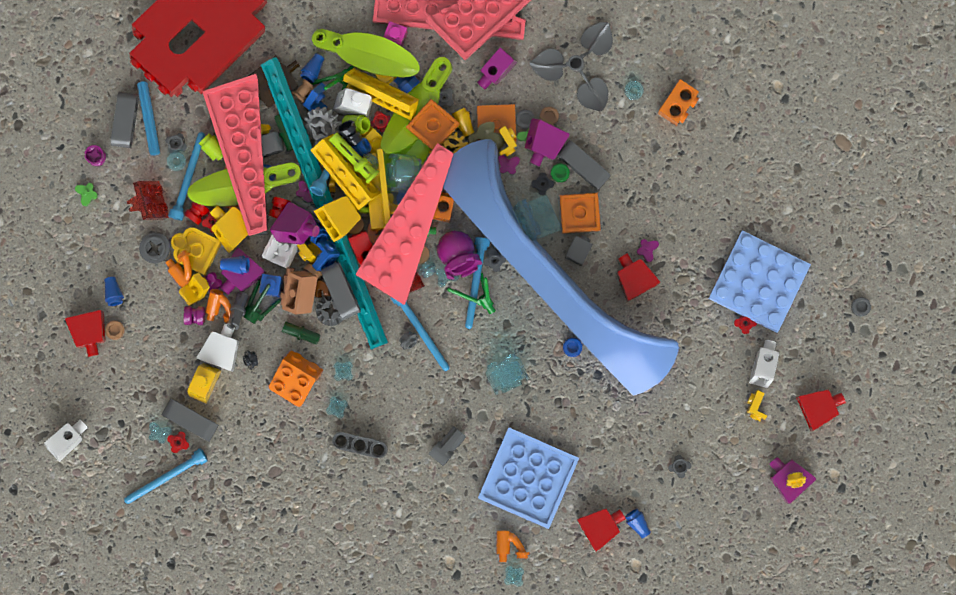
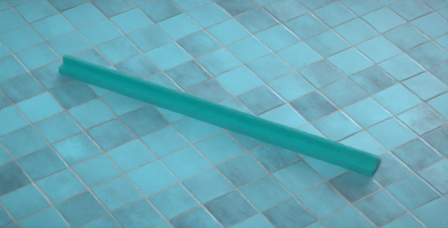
(311, 171)

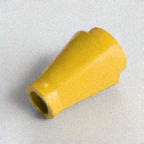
(464, 119)

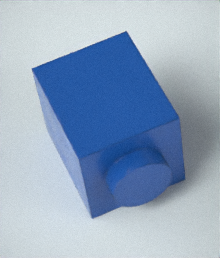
(275, 282)

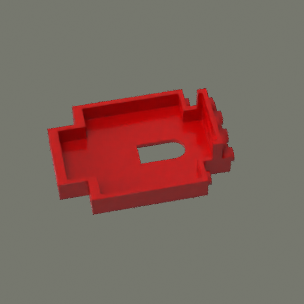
(228, 30)

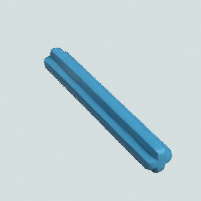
(148, 118)

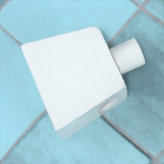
(353, 103)
(220, 349)
(764, 371)
(59, 445)

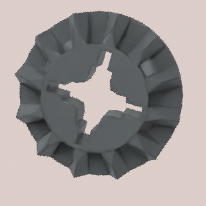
(145, 247)
(323, 316)

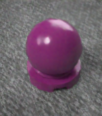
(457, 253)

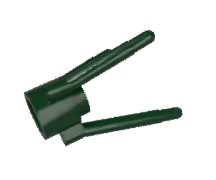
(253, 312)

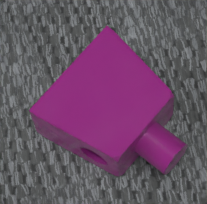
(503, 63)
(544, 141)
(294, 225)
(241, 281)
(780, 479)

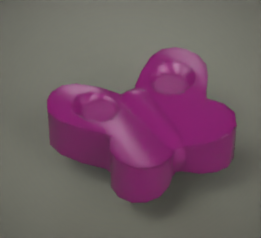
(508, 165)
(304, 192)
(647, 248)
(213, 282)

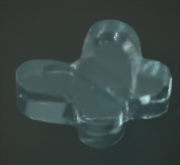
(442, 281)
(159, 433)

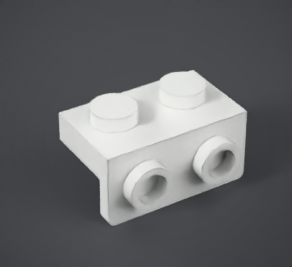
(279, 252)

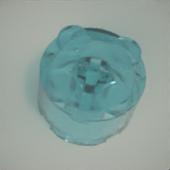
(401, 172)
(506, 374)

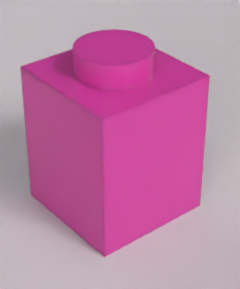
(396, 33)

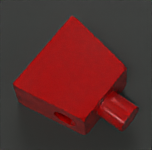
(360, 243)
(635, 277)
(87, 330)
(820, 407)
(601, 527)

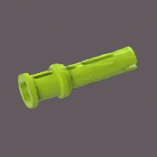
(336, 140)

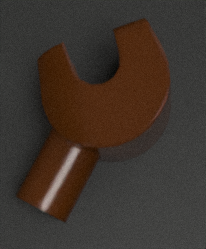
(321, 286)

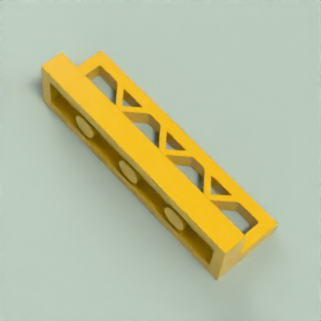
(382, 93)
(344, 173)
(379, 206)

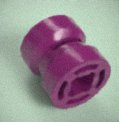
(94, 152)
(194, 315)

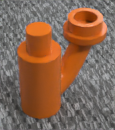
(181, 275)
(214, 302)
(503, 545)

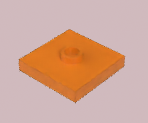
(499, 114)
(432, 125)
(580, 213)

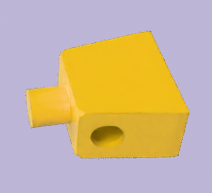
(338, 217)
(229, 227)
(203, 382)

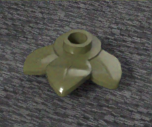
(486, 131)

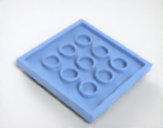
(759, 281)
(528, 478)

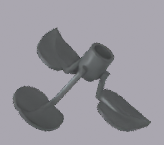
(550, 64)

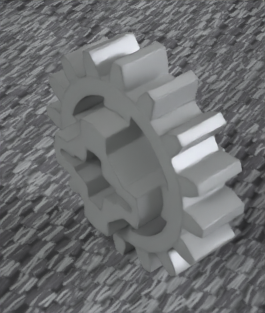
(321, 124)

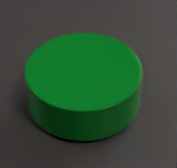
(560, 173)

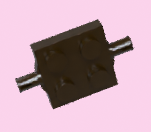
(264, 91)

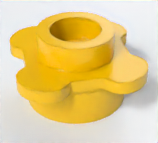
(796, 480)

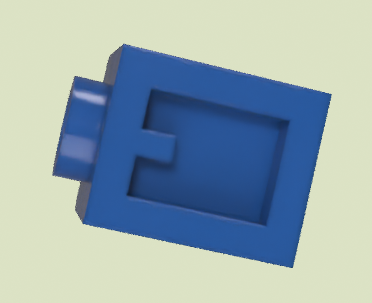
(406, 84)
(315, 98)
(327, 256)

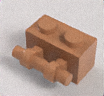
(298, 291)

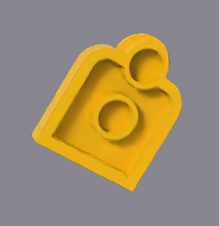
(200, 245)

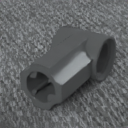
(444, 449)

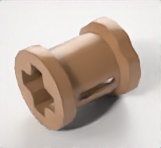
(303, 91)

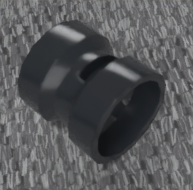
(349, 133)

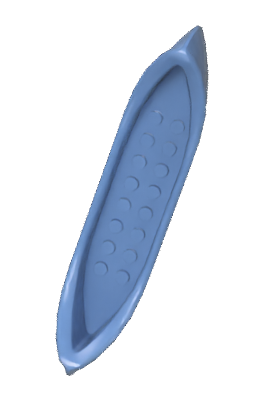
(630, 355)

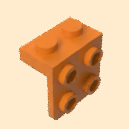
(295, 378)

